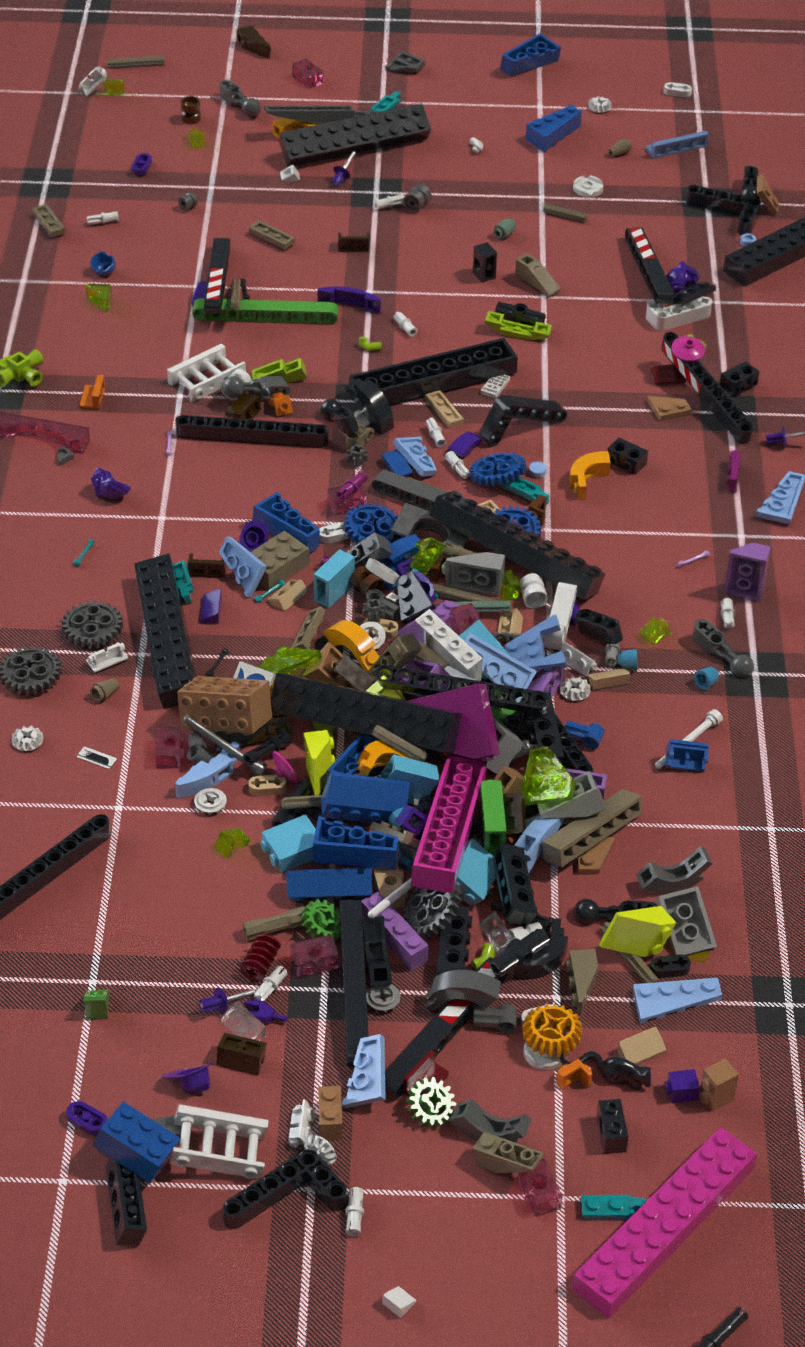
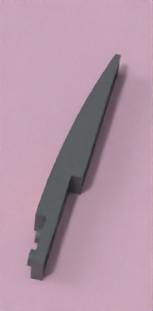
(316, 114)

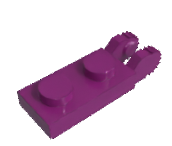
(733, 471)

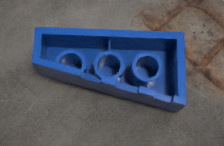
(530, 55)
(553, 127)
(280, 517)
(348, 760)
(353, 846)
(329, 882)

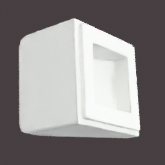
(290, 174)
(398, 1301)

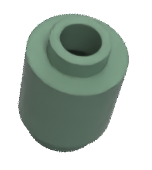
(504, 228)

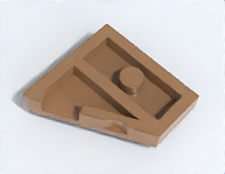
(766, 194)
(668, 408)
(592, 860)

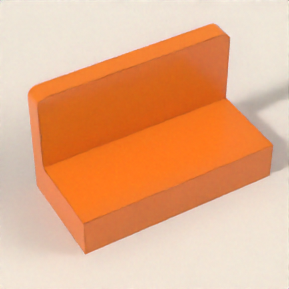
(93, 394)

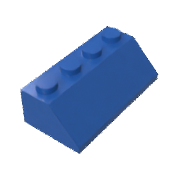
(362, 797)

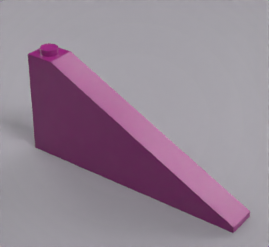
(476, 730)

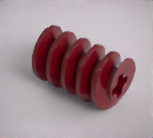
(260, 957)

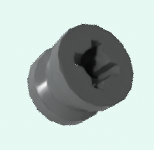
(187, 201)

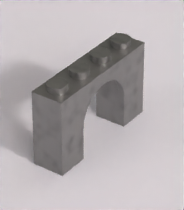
(414, 519)

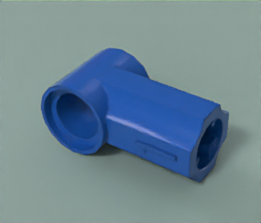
(588, 735)

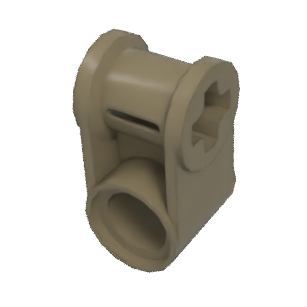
(360, 437)

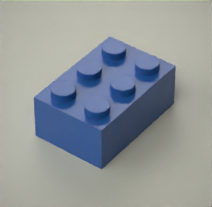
(136, 1142)

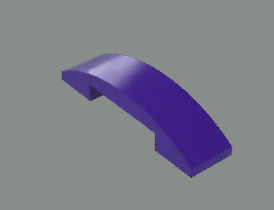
(351, 297)

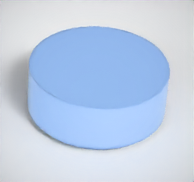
(747, 239)
(537, 469)

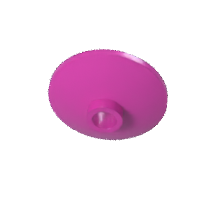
(688, 349)
(283, 768)

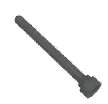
(257, 767)

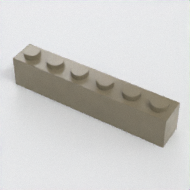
(590, 830)

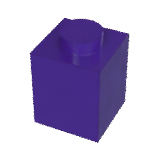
(411, 820)
(682, 1086)

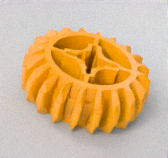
(550, 1037)

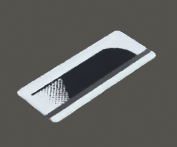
(96, 757)

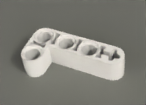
(673, 316)
(563, 608)

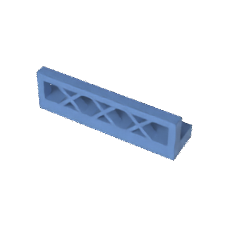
(678, 145)

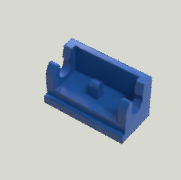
(686, 755)

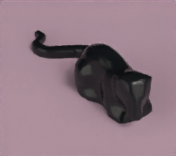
(618, 1070)

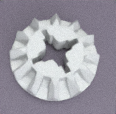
(600, 104)
(377, 631)
(573, 693)
(28, 743)
(214, 795)
(321, 1147)

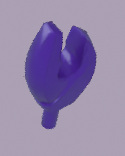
(264, 1013)

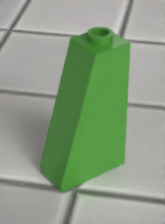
(492, 815)

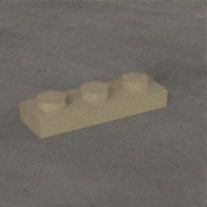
(49, 220)
(271, 234)
(309, 628)
(404, 836)

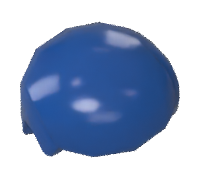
(103, 263)

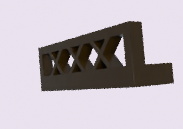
(270, 728)

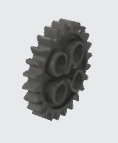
(92, 624)
(30, 670)
(430, 910)

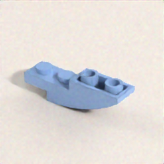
(206, 775)
(534, 834)

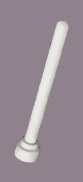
(712, 719)
(390, 899)

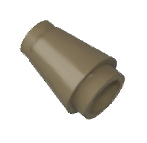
(620, 148)
(102, 690)

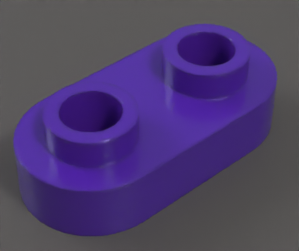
(141, 164)
(88, 1118)

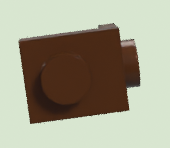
(538, 508)
(436, 569)

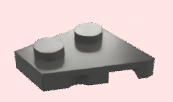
(405, 63)

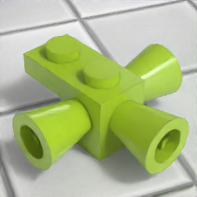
(19, 367)

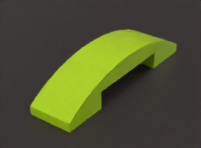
(517, 330)

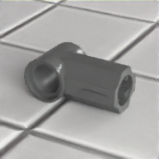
(392, 610)
(198, 748)
(502, 1018)

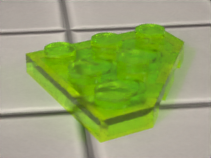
(290, 659)
(546, 778)

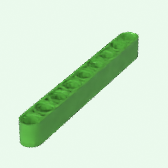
(271, 311)

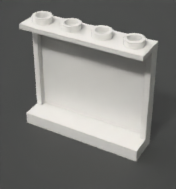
(450, 646)

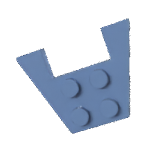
(530, 650)

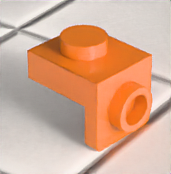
(281, 403)
(572, 1072)

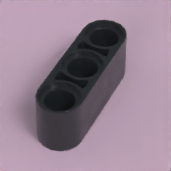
(599, 626)

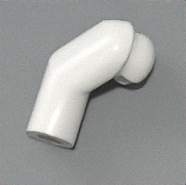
(478, 145)

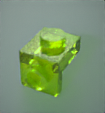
(114, 86)
(196, 137)
(510, 586)
(655, 630)
(229, 840)

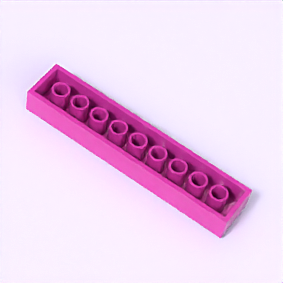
(449, 824)
(664, 1222)

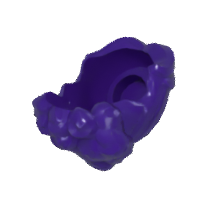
(680, 275)
(106, 485)

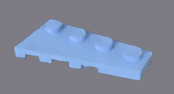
(783, 499)
(500, 666)
(667, 997)

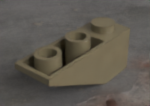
(535, 274)
(398, 654)
(583, 975)
(504, 1155)

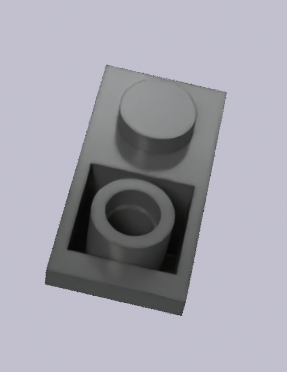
(371, 547)

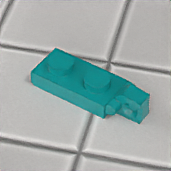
(387, 102)
(525, 489)
(184, 581)
(610, 1207)

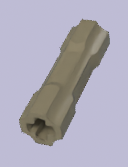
(289, 919)

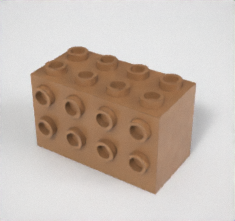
(226, 704)

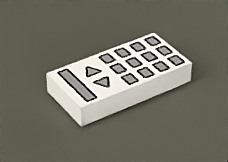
(495, 386)

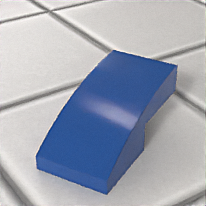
(396, 463)
(404, 547)

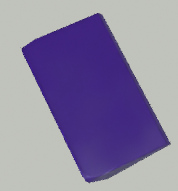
(211, 607)

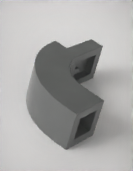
(674, 878)
(463, 985)
(474, 1121)

